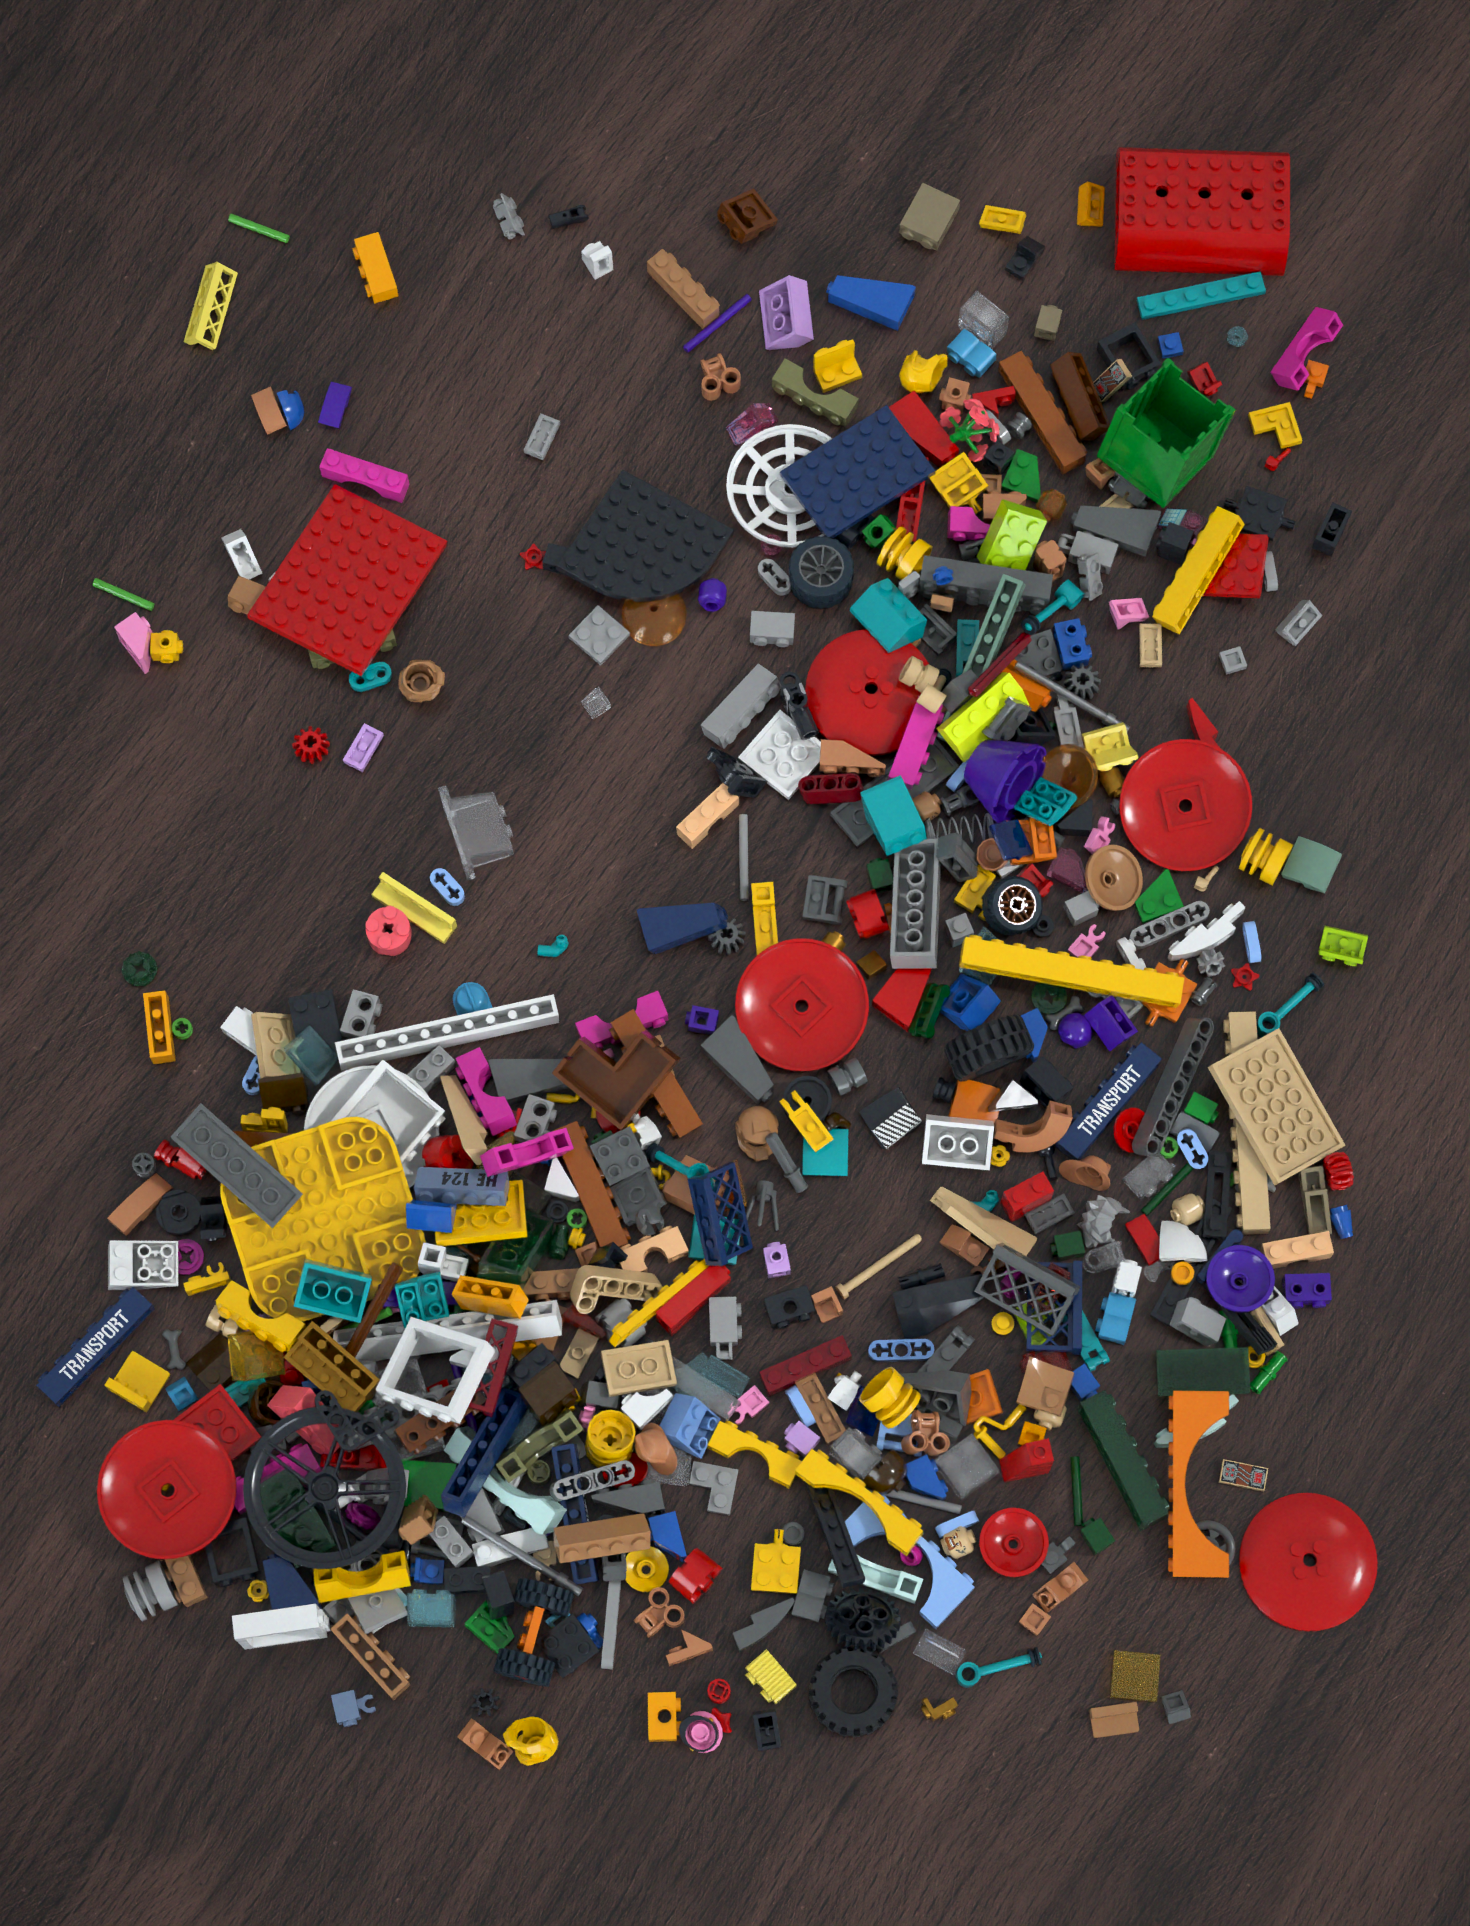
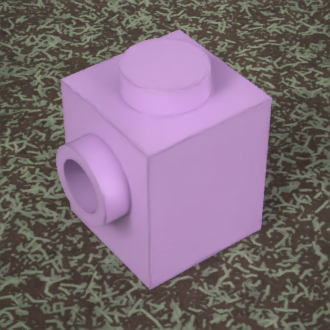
(776, 1260)
(800, 1439)

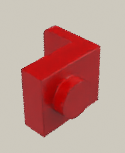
(1204, 379)
(1032, 874)
(292, 1375)

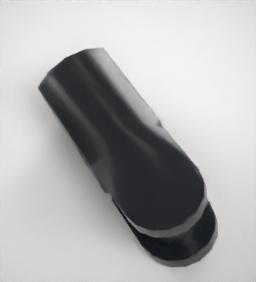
(564, 217)

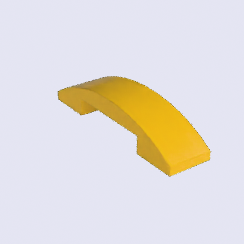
(764, 915)

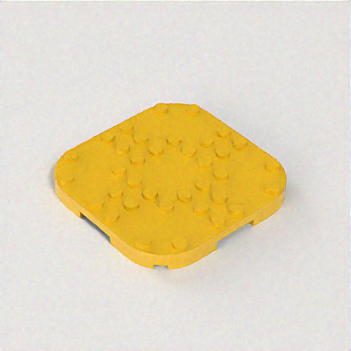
(345, 1218)

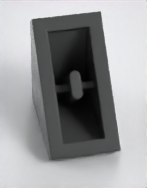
(958, 691)
(596, 1395)

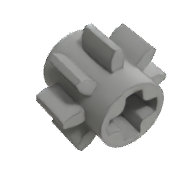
(1210, 962)

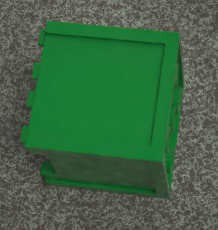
(1164, 434)

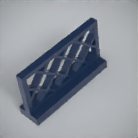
(709, 1217)
(1074, 1316)

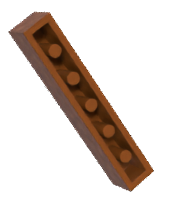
(1042, 412)
(669, 1095)
(591, 1190)

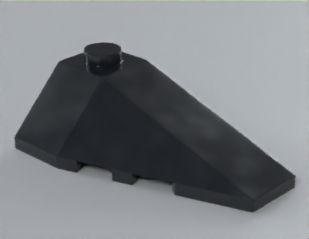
(931, 1305)

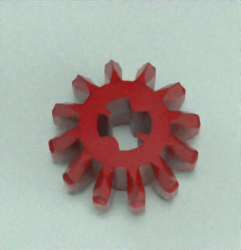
(303, 741)
(1338, 1171)

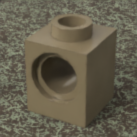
(1048, 322)

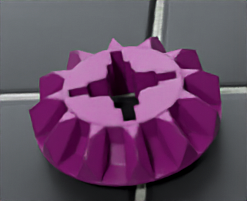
(189, 1246)
(362, 1515)

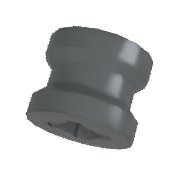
(1018, 425)
(143, 1161)

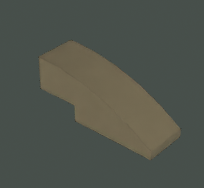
(1315, 1199)

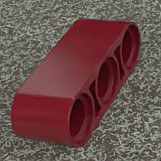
(822, 792)

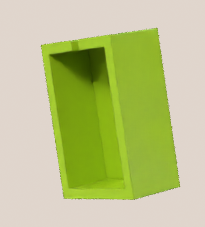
(1012, 536)

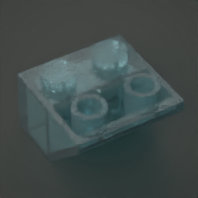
(431, 1609)

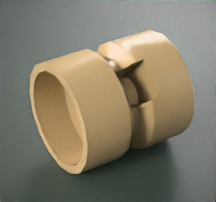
(917, 674)
(215, 1322)

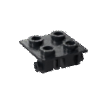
(567, 1645)

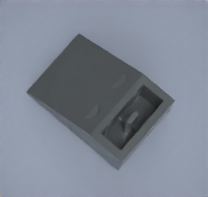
(632, 1500)

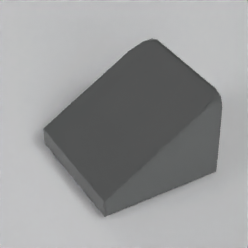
(951, 1429)
(1175, 1707)

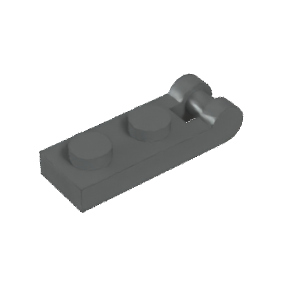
(948, 1354)

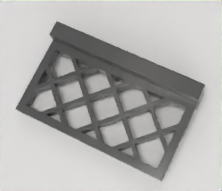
(1036, 1271)

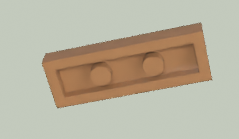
(821, 1408)

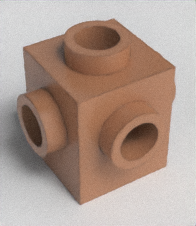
(955, 394)

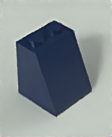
(286, 1585)

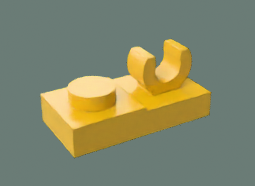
(1002, 219)
(200, 1284)

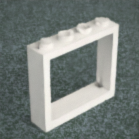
(382, 1068)
(471, 1378)
(280, 1626)

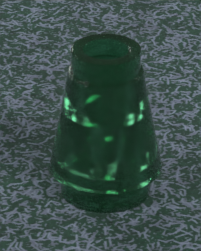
(558, 1244)

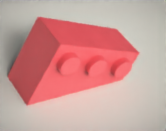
(293, 1399)

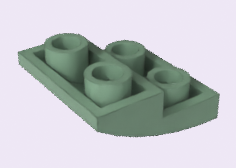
(1311, 864)

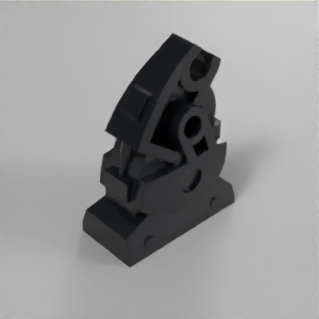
(735, 775)

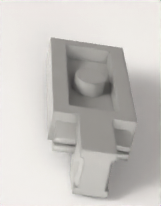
(1067, 723)

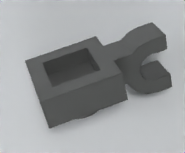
(1055, 1555)

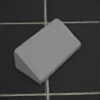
(1298, 622)

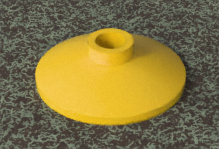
(655, 1578)

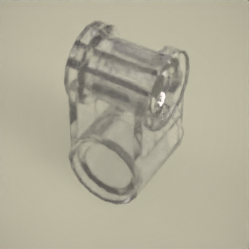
(1108, 1255)

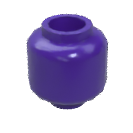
(712, 594)

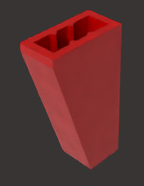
(924, 429)
(902, 995)
(692, 1298)
(1027, 1461)

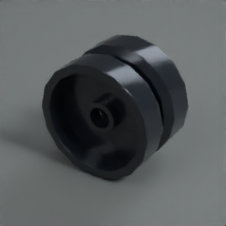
(810, 1088)

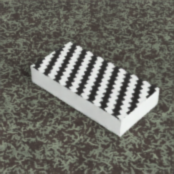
(897, 1126)

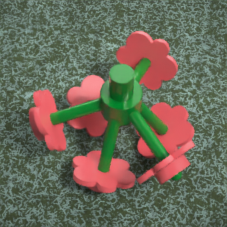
(971, 430)

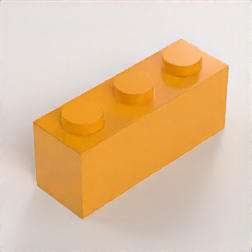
(375, 268)
(159, 1027)
(490, 1297)

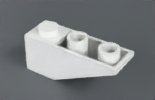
(1280, 1312)

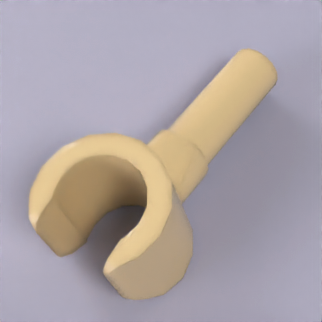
(1201, 883)

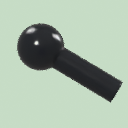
(1047, 1154)

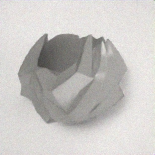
(1099, 1220)

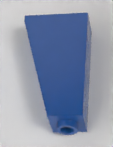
(872, 299)

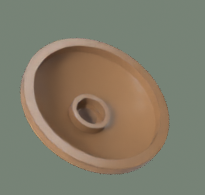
(1122, 877)

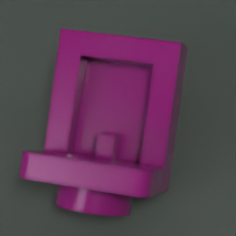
(1006, 1283)

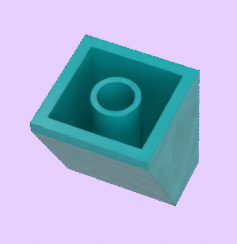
(893, 815)

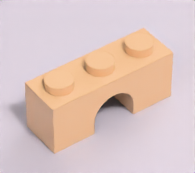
(698, 822)
(668, 1242)
(1306, 1247)

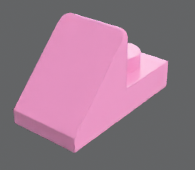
(1127, 611)

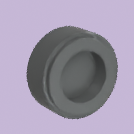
(793, 1533)

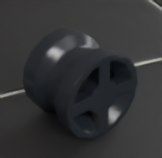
(944, 1090)

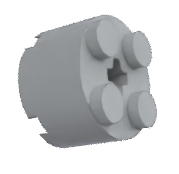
(615, 1313)

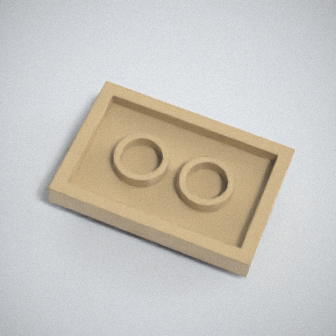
(271, 1035)
(638, 1368)

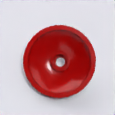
(1016, 1526)

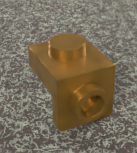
(944, 1710)

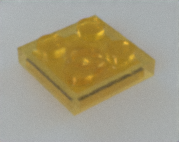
(1135, 1676)

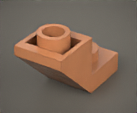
(1060, 1587)
(485, 1744)

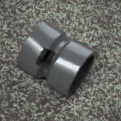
(847, 1076)

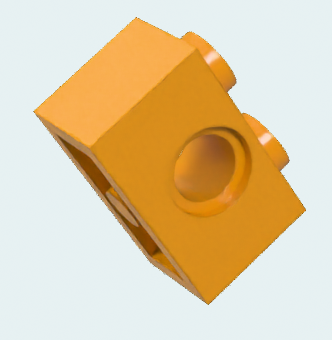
(663, 1702)

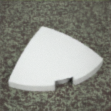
(1180, 1243)

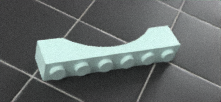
(539, 1511)

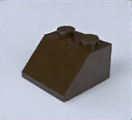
(285, 1092)
(212, 1363)
(548, 1393)

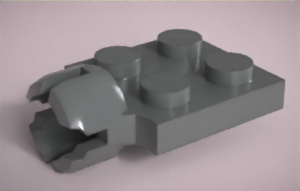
(640, 1201)

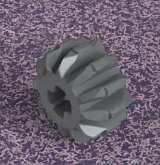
(1090, 680)
(725, 943)

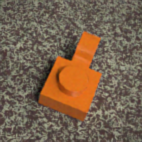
(1316, 377)

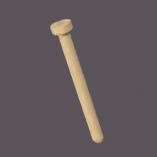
(844, 1289)

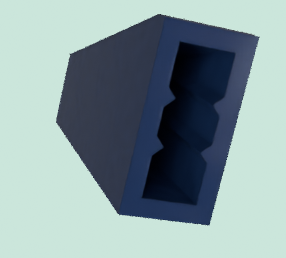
(679, 924)

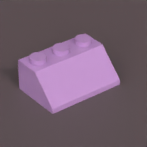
(786, 314)

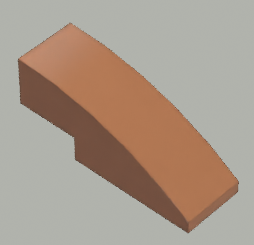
(139, 1204)

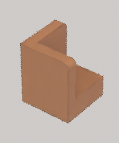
(827, 1305)

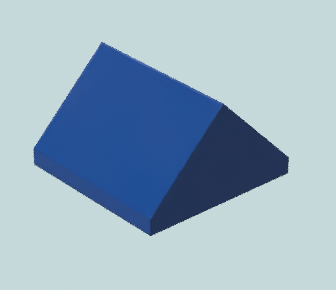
(430, 1216)

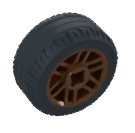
(1012, 905)

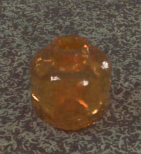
(1051, 504)

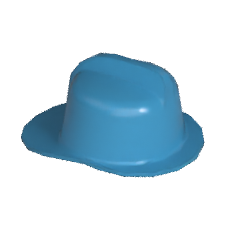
(470, 998)

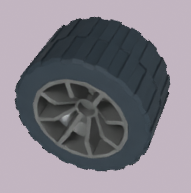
(821, 572)

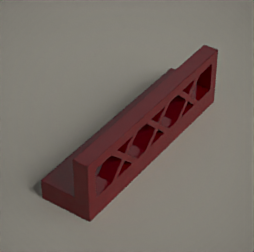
(502, 1364)

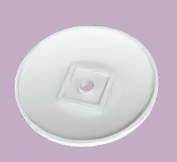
(385, 1104)

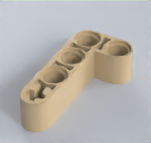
(643, 1287)

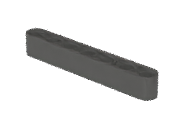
(1172, 1086)

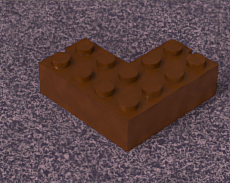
(620, 1087)

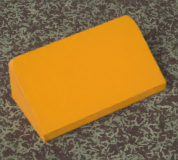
(1090, 205)

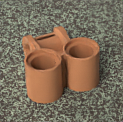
(717, 374)
(925, 1430)
(658, 1614)

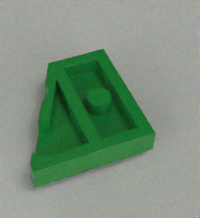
(1023, 476)
(1158, 899)
(494, 1632)

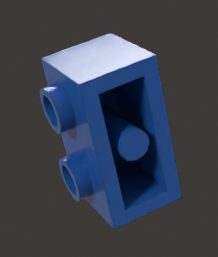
(1071, 643)

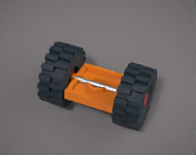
(539, 1598)

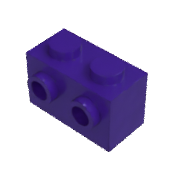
(1110, 1024)
(1307, 1289)

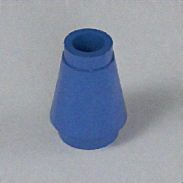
(1342, 1221)

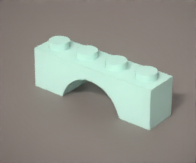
(887, 1580)

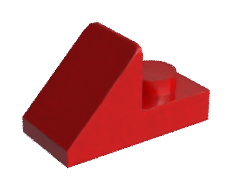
(992, 398)

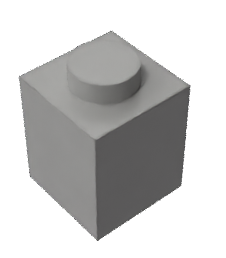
(1081, 908)
(957, 929)

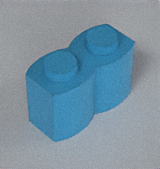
(971, 353)
(1116, 1318)

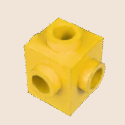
(165, 646)

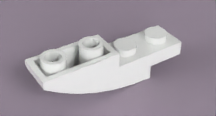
(1201, 939)

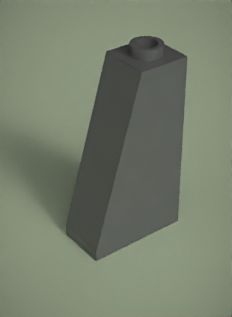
(1125, 526)
(737, 1059)
(523, 1077)

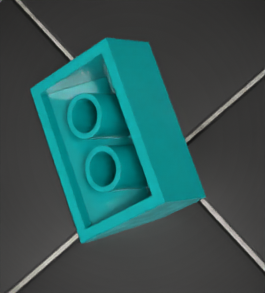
(889, 615)
(332, 1290)

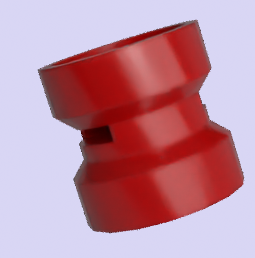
(719, 1691)

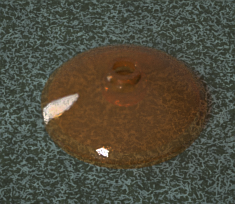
(658, 626)
(1071, 761)

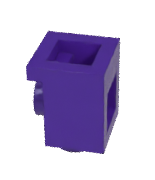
(709, 1015)

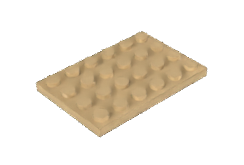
(1276, 1106)

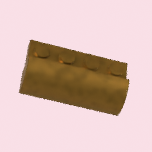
(332, 1368)

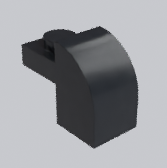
(213, 1218)

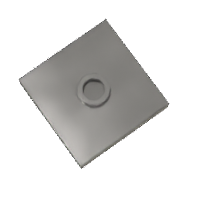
(377, 1609)

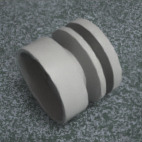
(149, 1591)

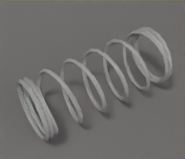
(930, 831)

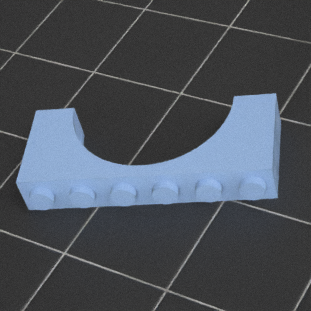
(948, 1584)

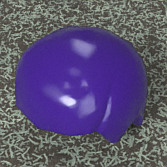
(1075, 1030)

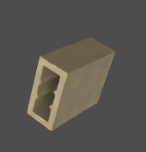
(929, 217)

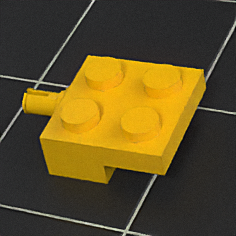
(959, 483)
(776, 1566)

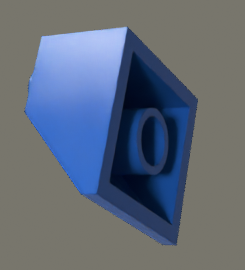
(969, 1003)
(667, 1535)

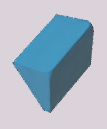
(181, 1393)

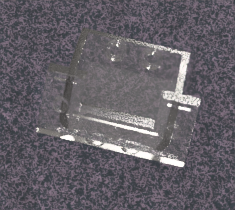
(477, 828)

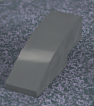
(763, 1624)

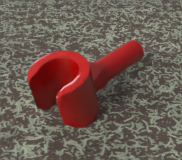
(1272, 463)

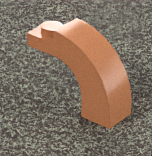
(1038, 1135)

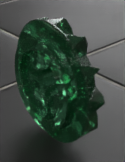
(140, 978)
(1044, 1006)

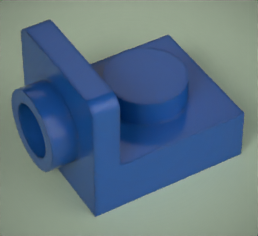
(428, 1571)

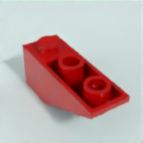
(362, 1459)

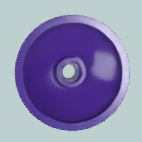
(1246, 1265)

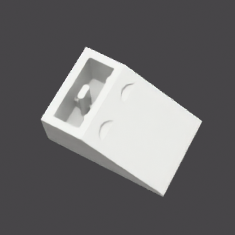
(142, 1264)

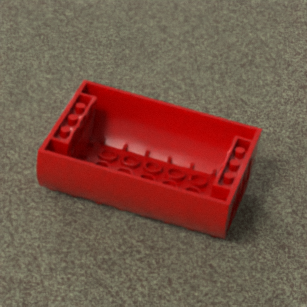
(1198, 233)

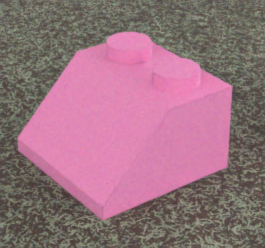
(136, 638)

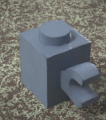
(348, 1707)

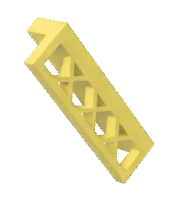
(203, 305)
(416, 908)

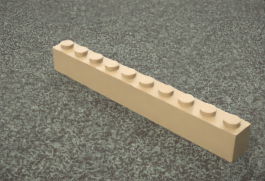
(1250, 1173)

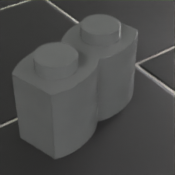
(811, 1596)

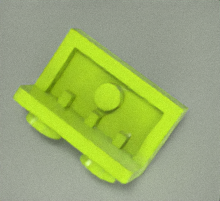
(1342, 945)

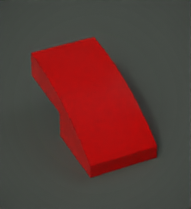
(1145, 1238)

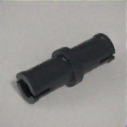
(921, 1276)

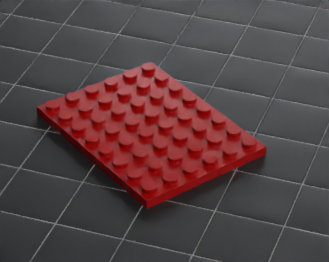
(347, 579)

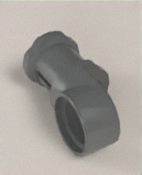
(957, 801)

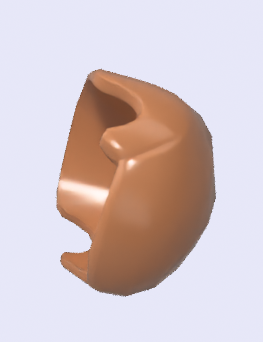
(990, 856)

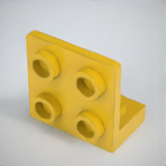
(836, 366)
(138, 1381)

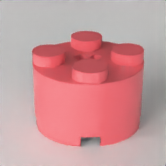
(382, 941)

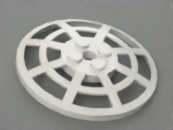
(775, 485)

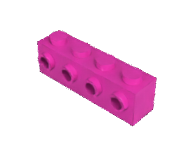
(914, 745)

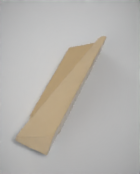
(466, 1119)
(982, 1223)

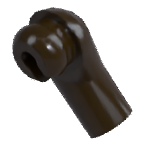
(836, 1120)

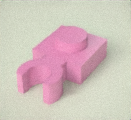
(1099, 836)
(1086, 945)
(751, 1403)
(586, 1416)

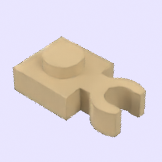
(546, 1556)

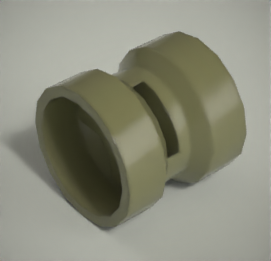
(539, 1469)

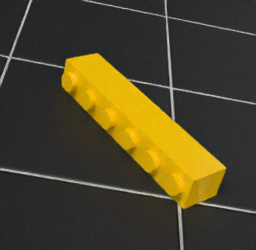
(1198, 570)

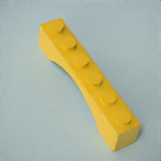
(821, 1473)

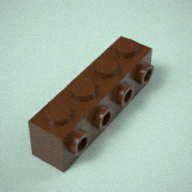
(1080, 396)
(422, 1429)

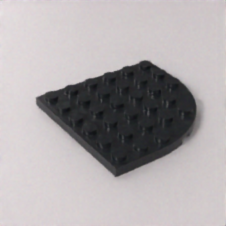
(643, 544)

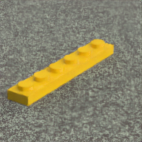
(638, 1318)

